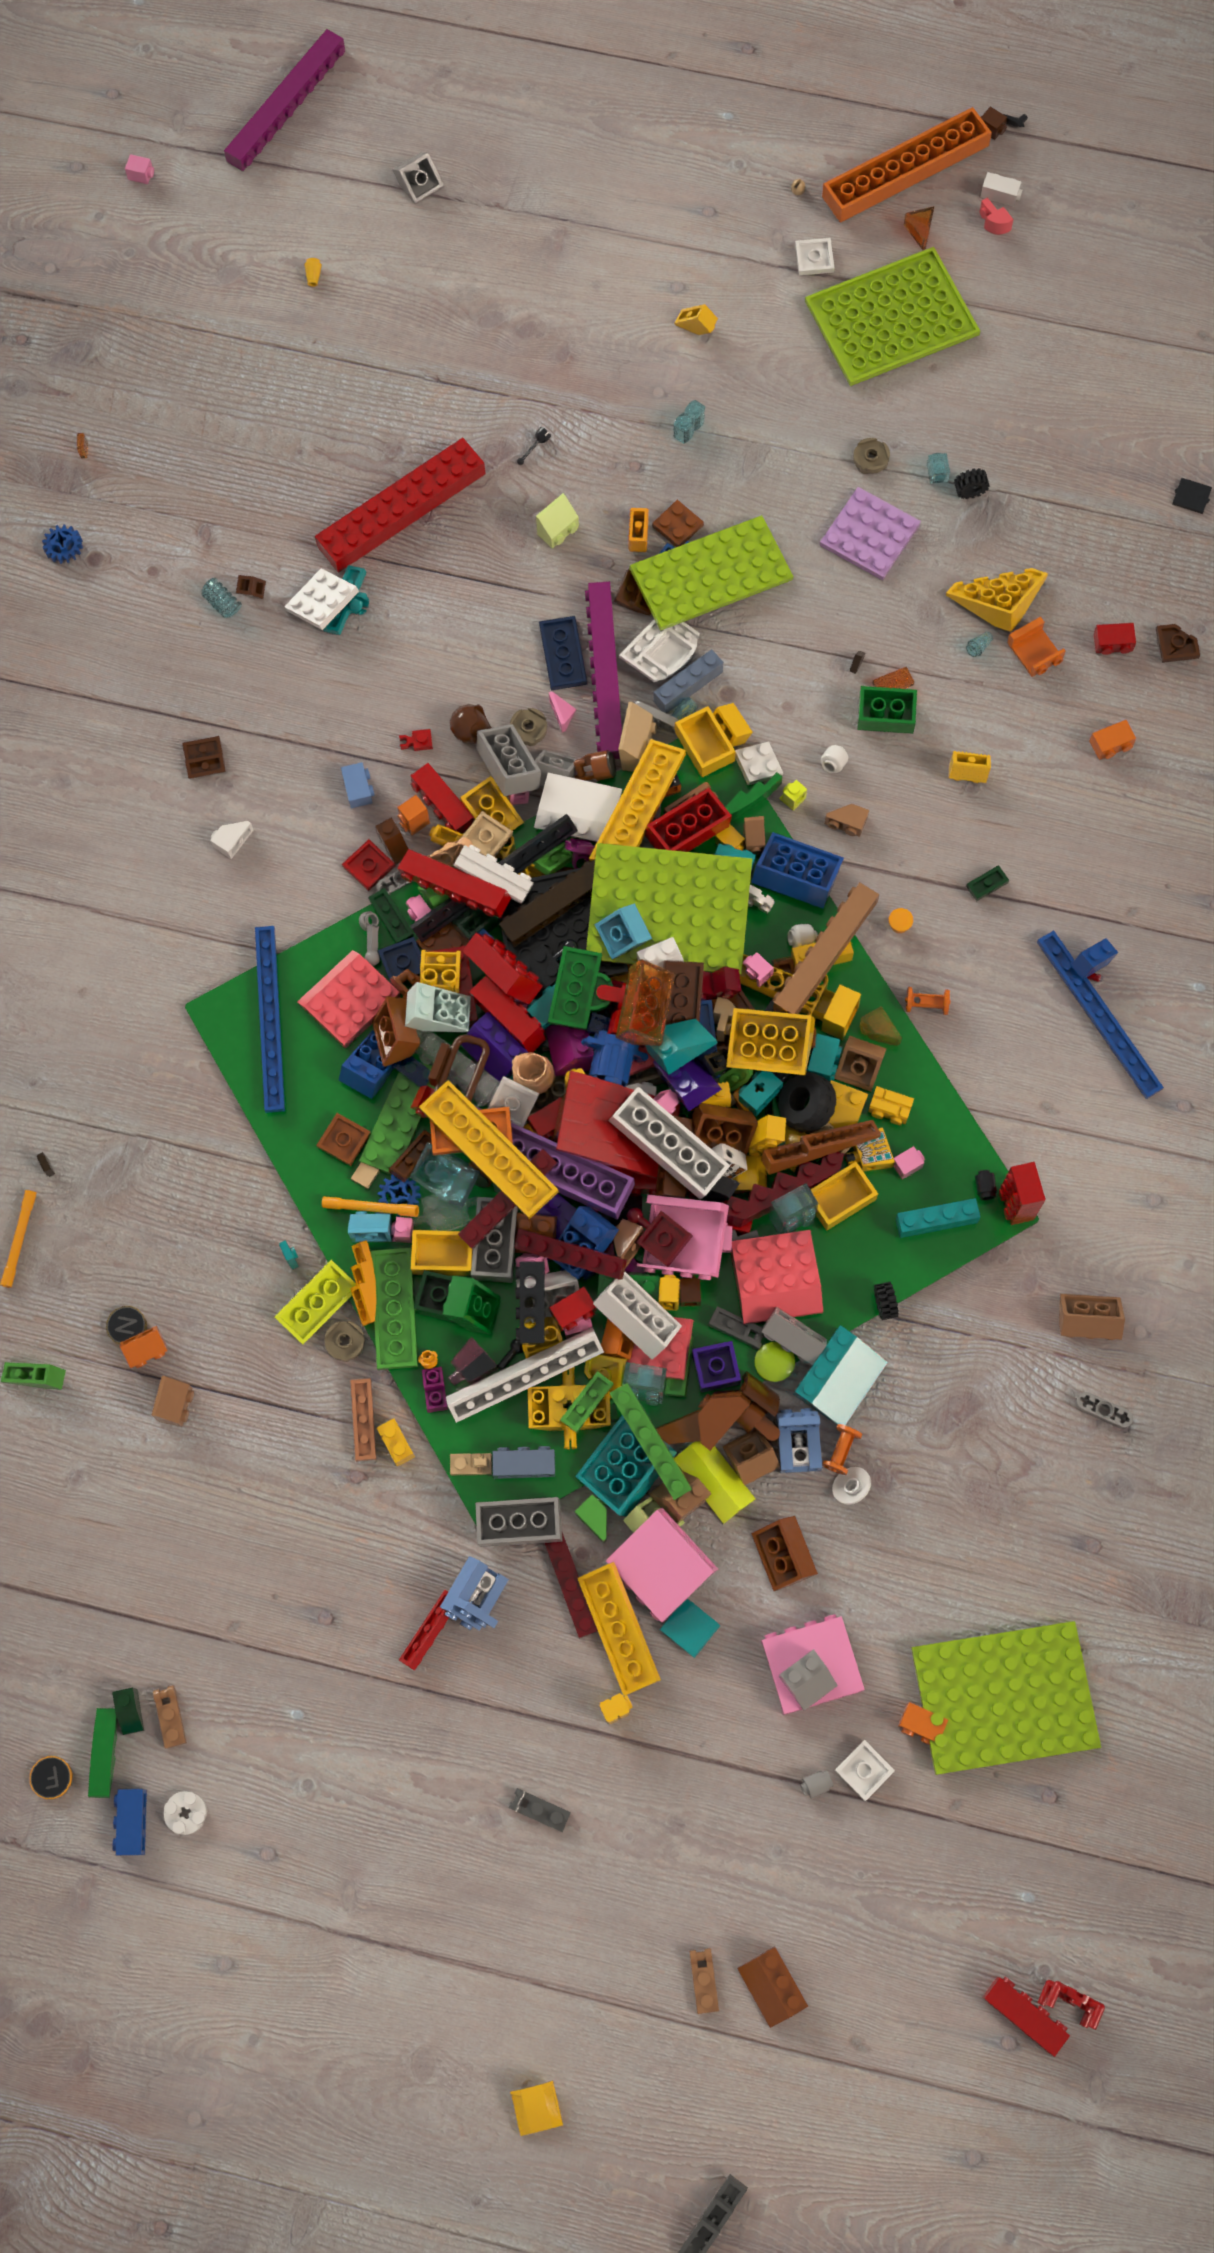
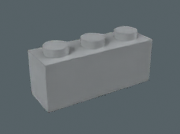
(794, 1336)

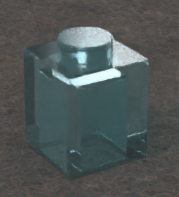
(938, 468)

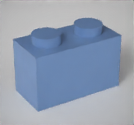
(356, 785)

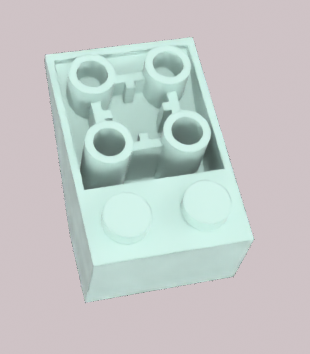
(437, 1009)

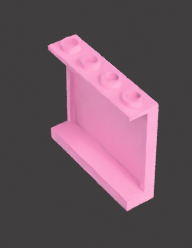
(704, 1250)
(661, 1565)
(832, 1646)

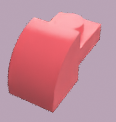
(996, 220)

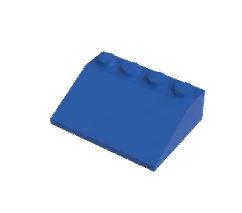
(797, 870)

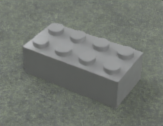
(508, 760)
(496, 1252)
(518, 1522)

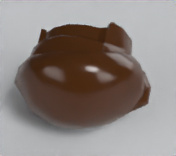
(467, 721)

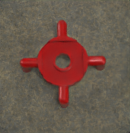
(1092, 2008)

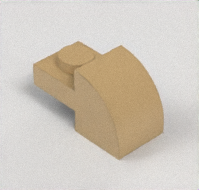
(723, 1017)

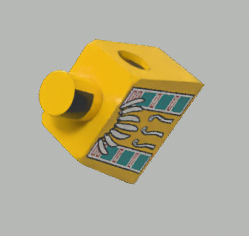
(872, 1154)

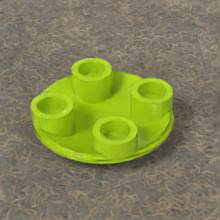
(774, 1362)

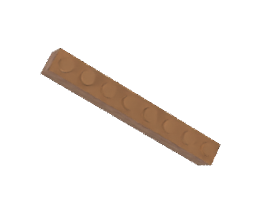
(826, 951)

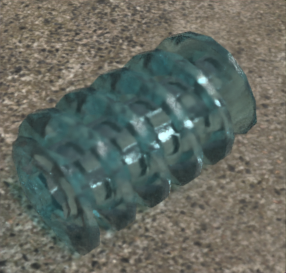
(220, 599)

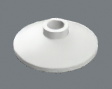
(844, 1486)

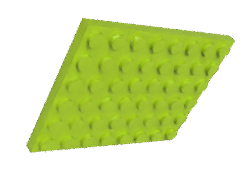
(892, 316)
(679, 896)
(1006, 1697)

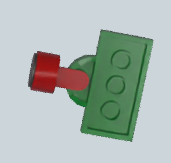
(581, 989)

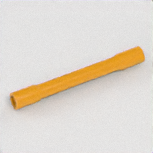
(400, 1209)
(10, 1269)

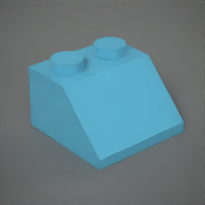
(623, 931)
(370, 1227)

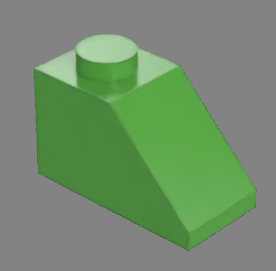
(594, 1516)

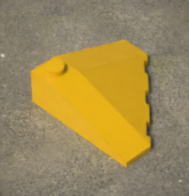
(1002, 599)

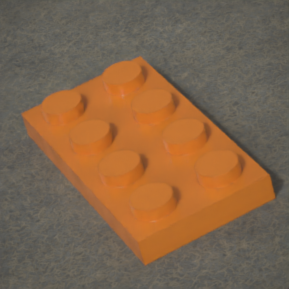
(498, 1117)

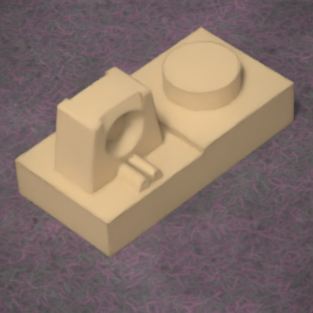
(471, 1464)

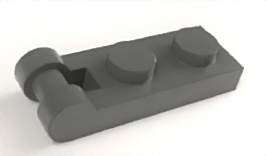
(733, 1326)
(540, 1810)

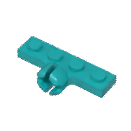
(355, 576)

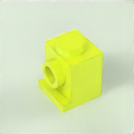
(793, 794)

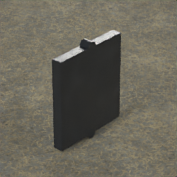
(1192, 495)

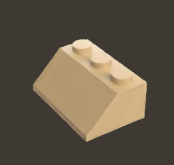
(635, 736)

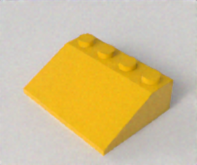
(770, 1041)

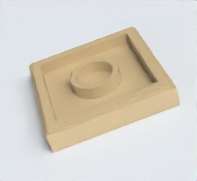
(488, 834)

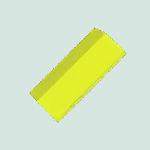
(316, 1302)
(710, 1467)

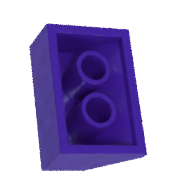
(501, 1043)
(690, 1083)

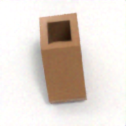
(848, 819)

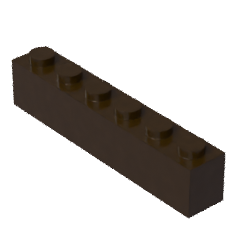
(550, 905)

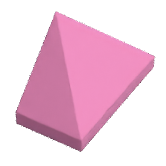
(562, 710)

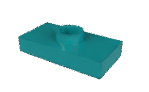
(289, 1254)

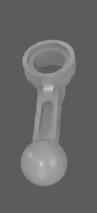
(372, 954)

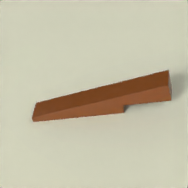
(818, 1145)

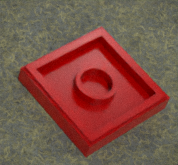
(368, 865)

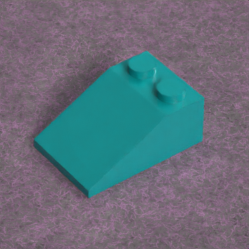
(681, 1044)

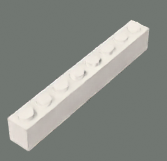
(524, 1374)

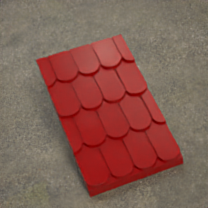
(585, 1130)

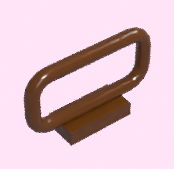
(445, 1059)

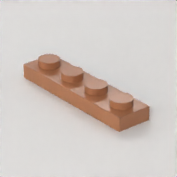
(363, 1420)

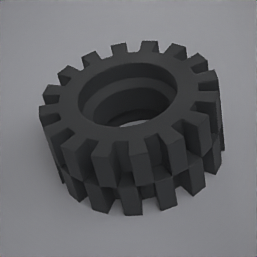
(971, 483)
(886, 1301)

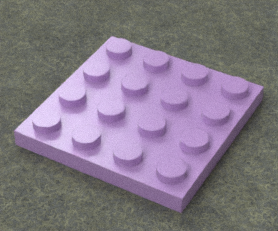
(870, 533)

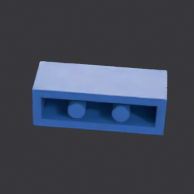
(130, 1822)

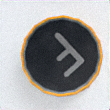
(51, 1777)

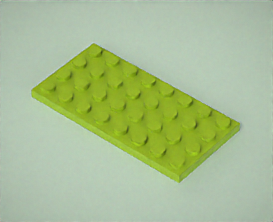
(711, 572)

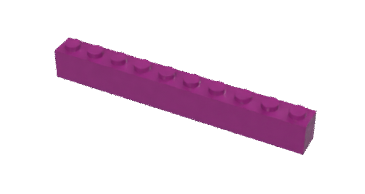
(284, 100)
(605, 667)

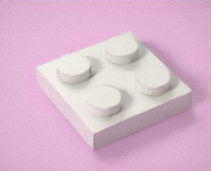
(814, 256)
(757, 763)
(517, 1098)
(864, 1770)

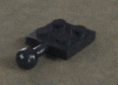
(545, 965)

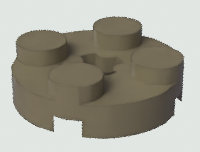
(871, 465)
(539, 725)
(343, 1329)

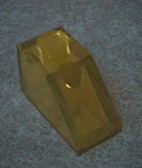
(879, 1027)

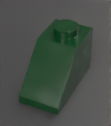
(128, 1710)

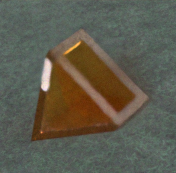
(919, 225)

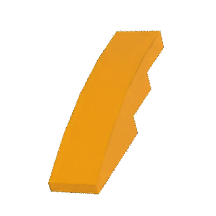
(365, 1289)

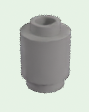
(816, 1784)

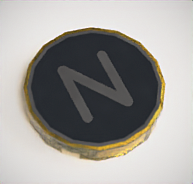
(125, 1323)

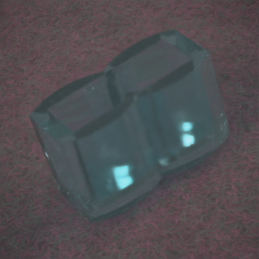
(689, 421)

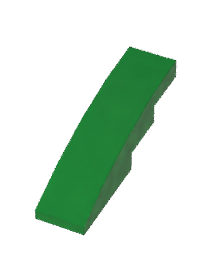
(745, 802)
(102, 1753)

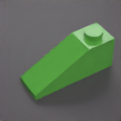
(33, 1375)

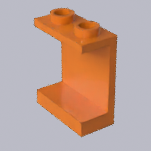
(1035, 648)

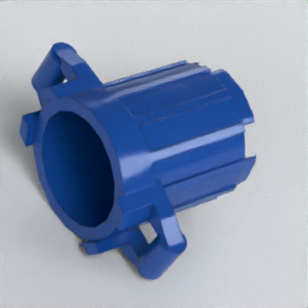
(612, 1057)

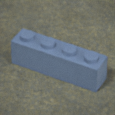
(688, 681)

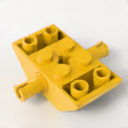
(548, 1404)

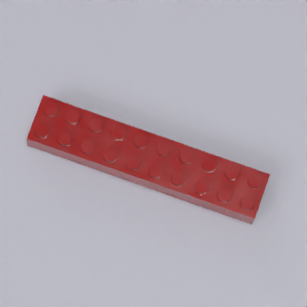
(400, 504)

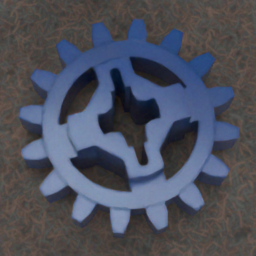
(53, 544)
(390, 1190)

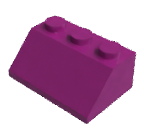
(567, 1049)

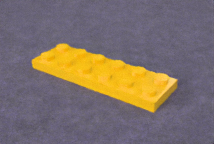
(619, 1629)

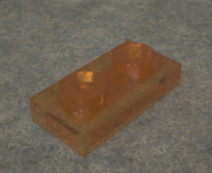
(897, 679)

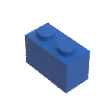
(1094, 958)

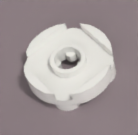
(757, 899)
(174, 1807)

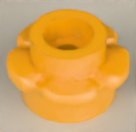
(428, 1359)

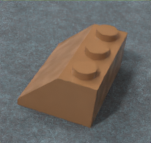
(1091, 1316)

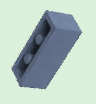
(523, 1463)

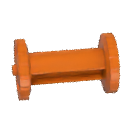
(928, 1000)
(841, 1450)

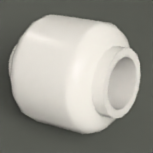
(834, 759)
(801, 935)

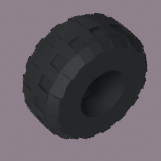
(820, 1106)

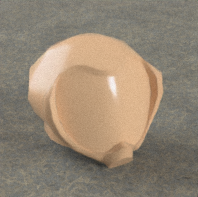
(533, 1072)

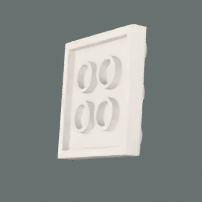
(321, 599)

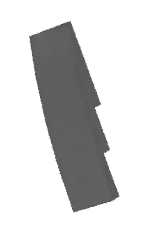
(714, 2216)

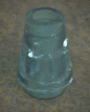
(979, 644)
(685, 708)

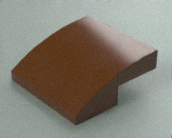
(631, 596)
(204, 757)
(760, 1393)

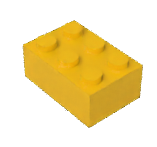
(705, 741)
(843, 1195)
(440, 1253)

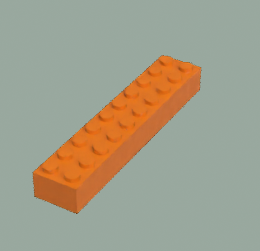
(906, 164)

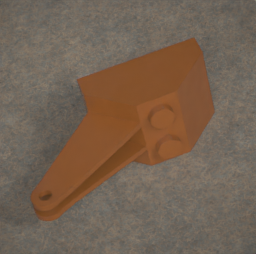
(708, 1423)

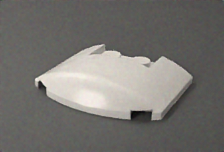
(661, 652)

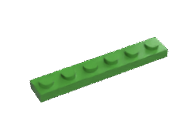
(650, 1441)

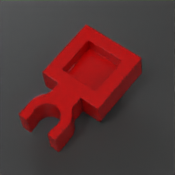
(420, 740)

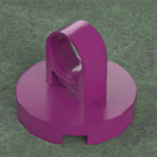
(581, 849)

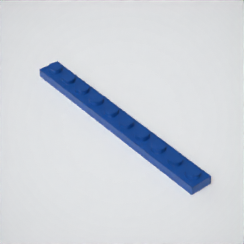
(1100, 1016)
(269, 1019)

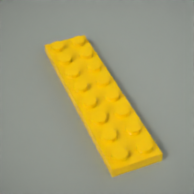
(642, 795)
(488, 1149)

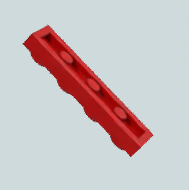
(425, 1635)

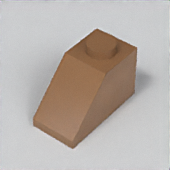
(754, 834)
(626, 1239)

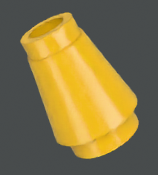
(312, 270)

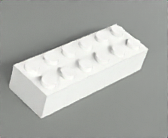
(669, 1143)

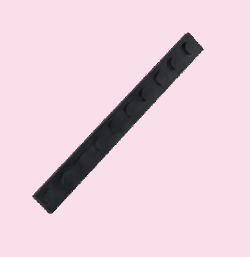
(519, 860)

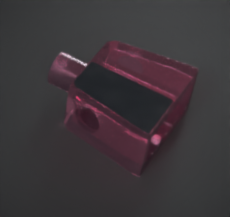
(471, 1364)

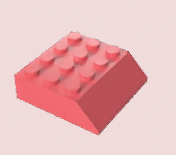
(348, 998)
(775, 1274)

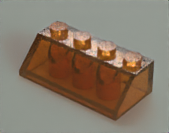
(645, 1004)

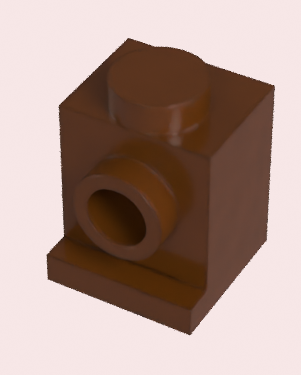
(250, 586)

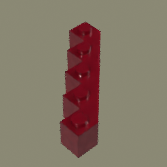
(720, 983)
(760, 1197)

